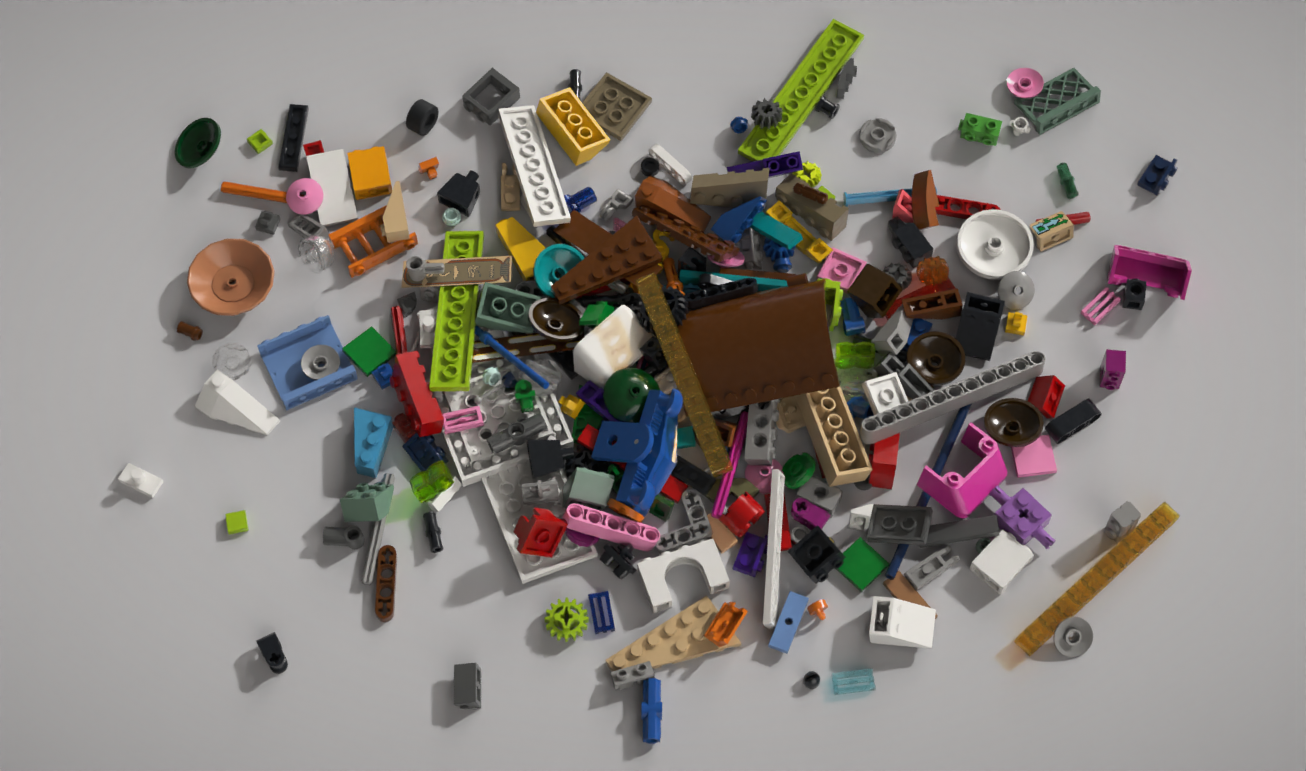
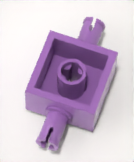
(1022, 517)

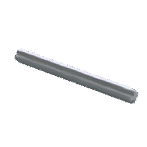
(375, 542)

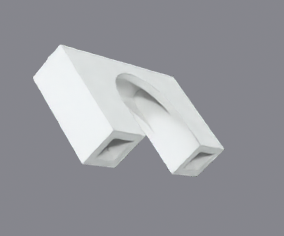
(701, 555)

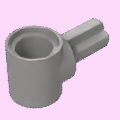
(420, 268)

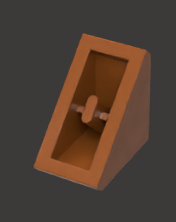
(726, 430)

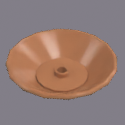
(226, 263)

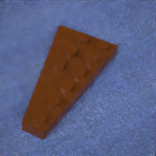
(615, 259)

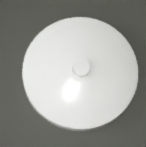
(994, 244)

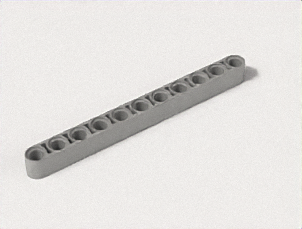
(952, 397)

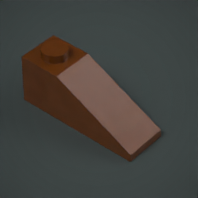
(934, 306)

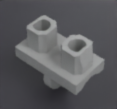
(540, 492)

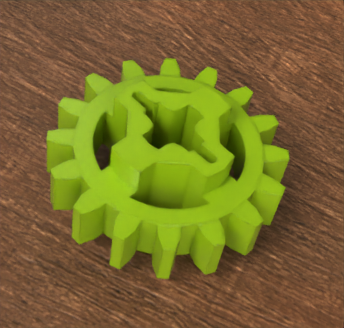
(557, 619)

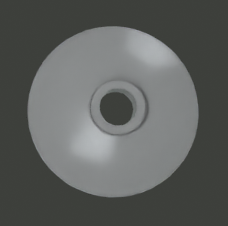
(1008, 286)
(320, 355)
(1081, 638)

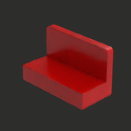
(1046, 394)

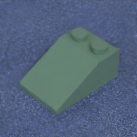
(504, 309)

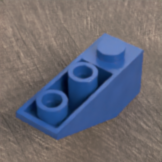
(734, 222)

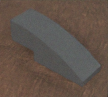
(911, 381)

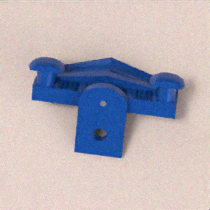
(645, 447)

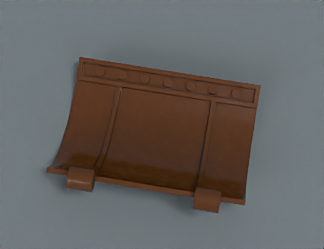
(762, 345)

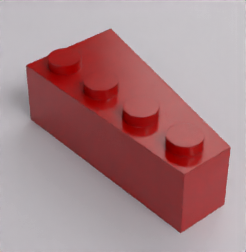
(415, 394)
(884, 462)

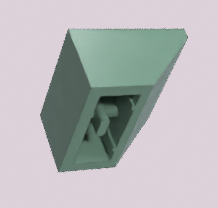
(588, 489)
(367, 502)

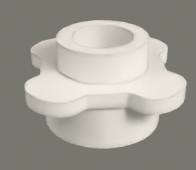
(1020, 121)

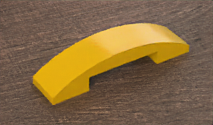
(810, 246)

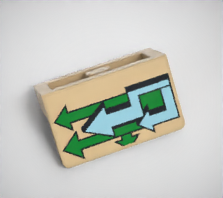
(1052, 230)

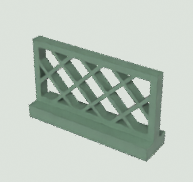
(1066, 109)

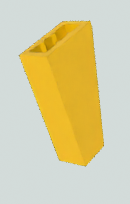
(520, 245)

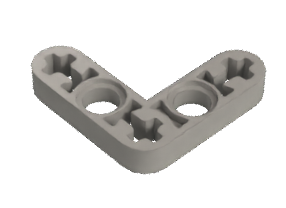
(696, 525)

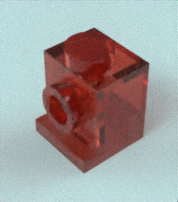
(399, 424)

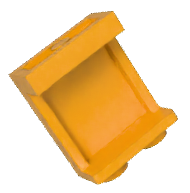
(369, 172)

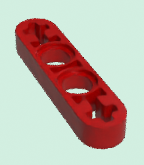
(964, 205)

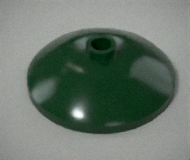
(198, 143)
(621, 400)

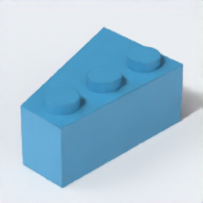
(370, 440)

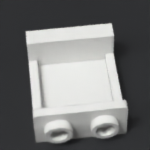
(1001, 561)

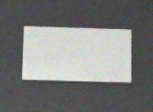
(332, 175)

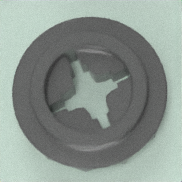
(906, 277)

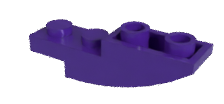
(778, 165)
(593, 397)

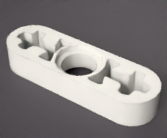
(670, 164)

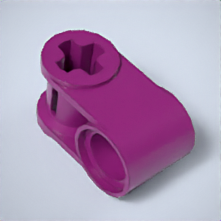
(811, 515)

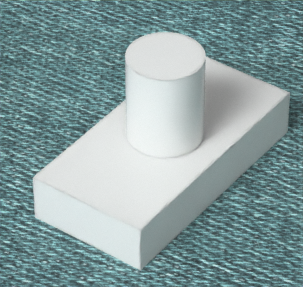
(427, 322)
(140, 480)

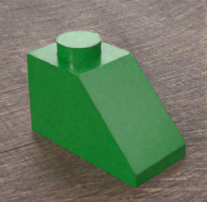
(595, 314)

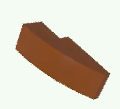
(924, 200)

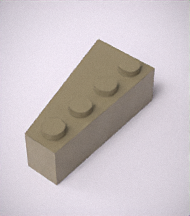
(729, 189)
(826, 218)

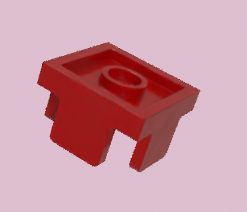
(540, 534)

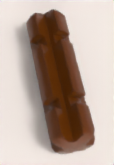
(810, 193)

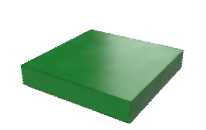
(369, 351)
(862, 564)

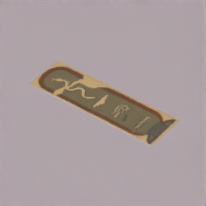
(464, 272)

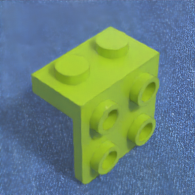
(833, 297)

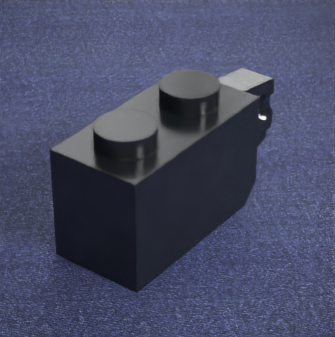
(909, 241)

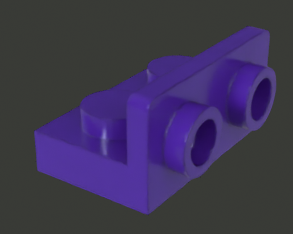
(750, 555)

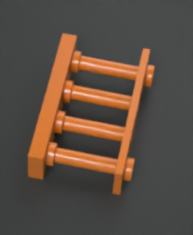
(357, 230)

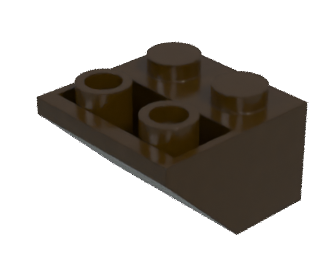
(874, 291)

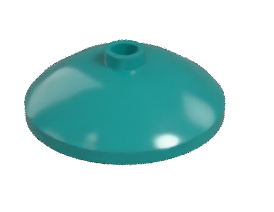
(553, 259)

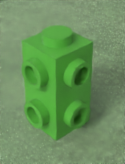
(980, 129)

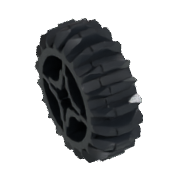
(676, 303)

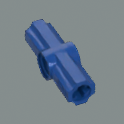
(651, 710)

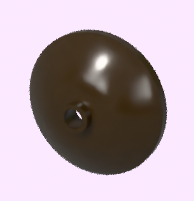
(555, 321)
(936, 348)
(1013, 415)

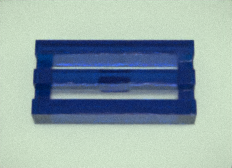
(604, 628)

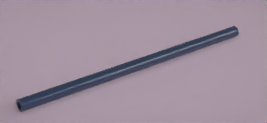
(924, 497)

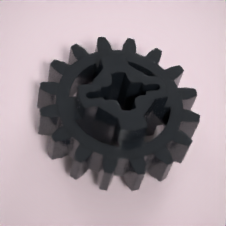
(582, 456)

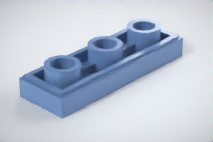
(792, 612)

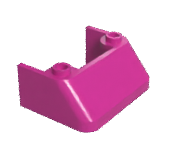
(1154, 268)
(965, 494)

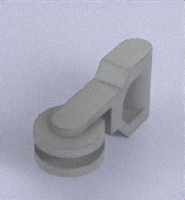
(609, 209)

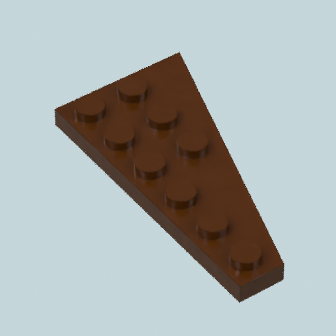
(687, 235)

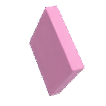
(841, 268)
(1034, 458)

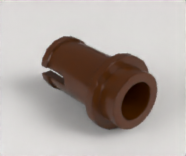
(190, 331)

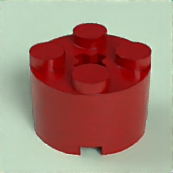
(741, 514)

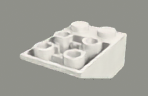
(901, 623)

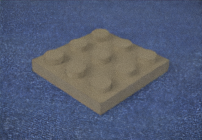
(616, 105)

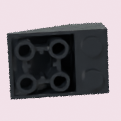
(979, 325)

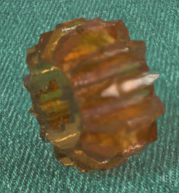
(932, 270)

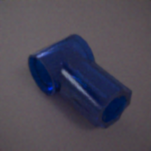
(580, 199)

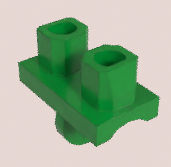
(524, 395)

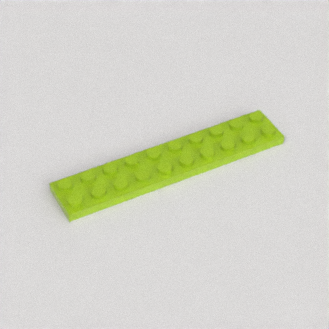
(804, 90)
(456, 319)

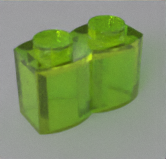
(854, 355)
(433, 480)

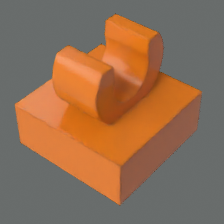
(429, 167)

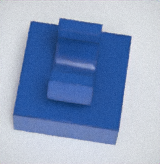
(382, 375)

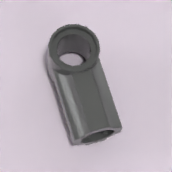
(341, 536)

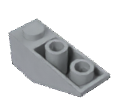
(893, 334)

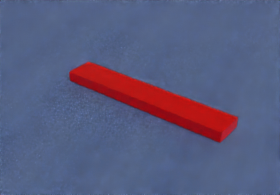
(672, 488)

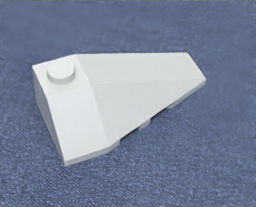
(228, 402)

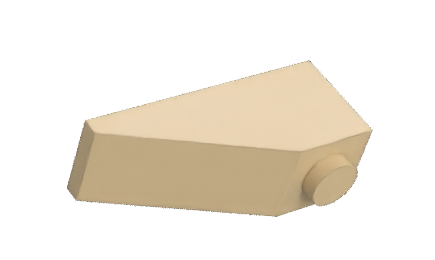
(394, 217)

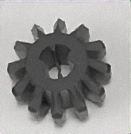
(766, 113)

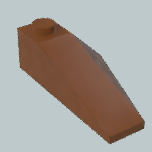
(668, 200)

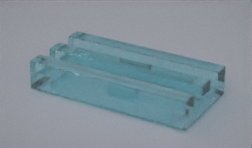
(840, 675)

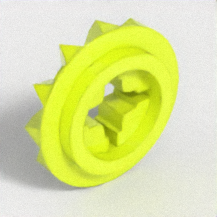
(815, 175)

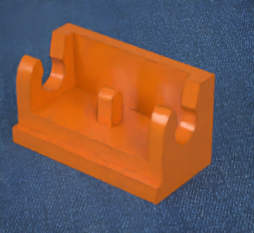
(725, 624)

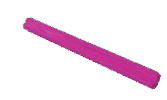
(734, 456)

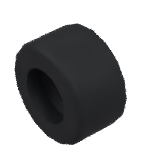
(422, 117)

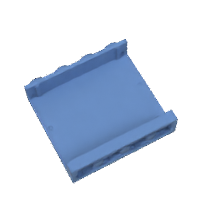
(283, 361)

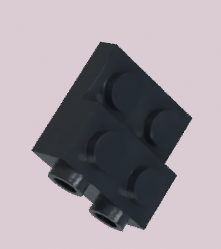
(817, 555)

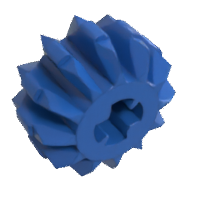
(772, 250)

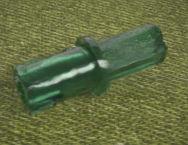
(1067, 180)

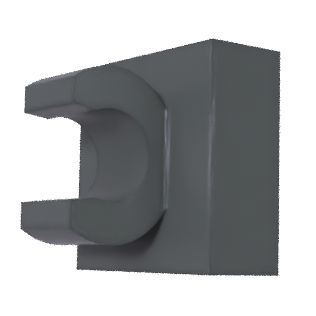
(267, 222)

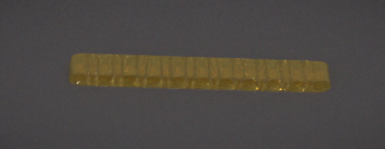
(684, 375)
(1097, 578)

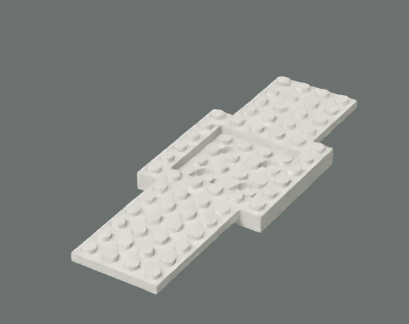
(510, 468)

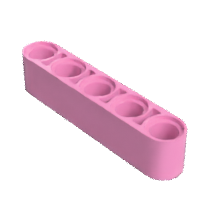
(619, 527)

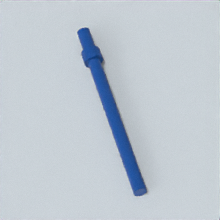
(487, 339)

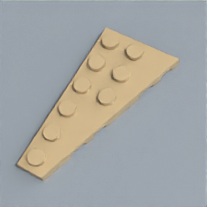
(674, 640)

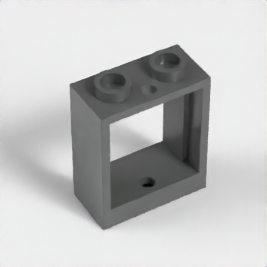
(492, 77)

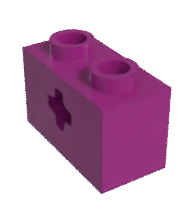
(1112, 369)

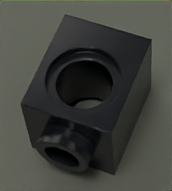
(1131, 300)
(654, 354)

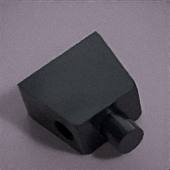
(460, 192)
(547, 456)

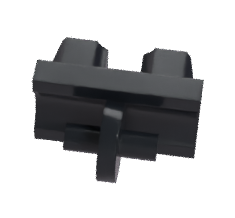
(624, 567)

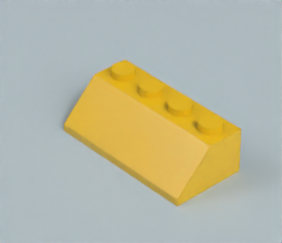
(572, 125)

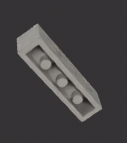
(765, 454)

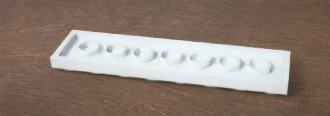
(534, 166)

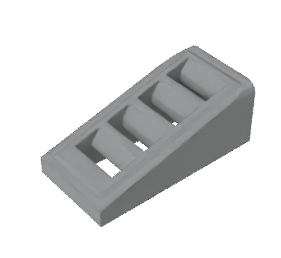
(319, 228)

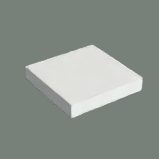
(884, 392)

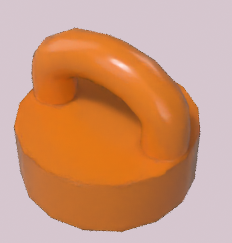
(817, 608)

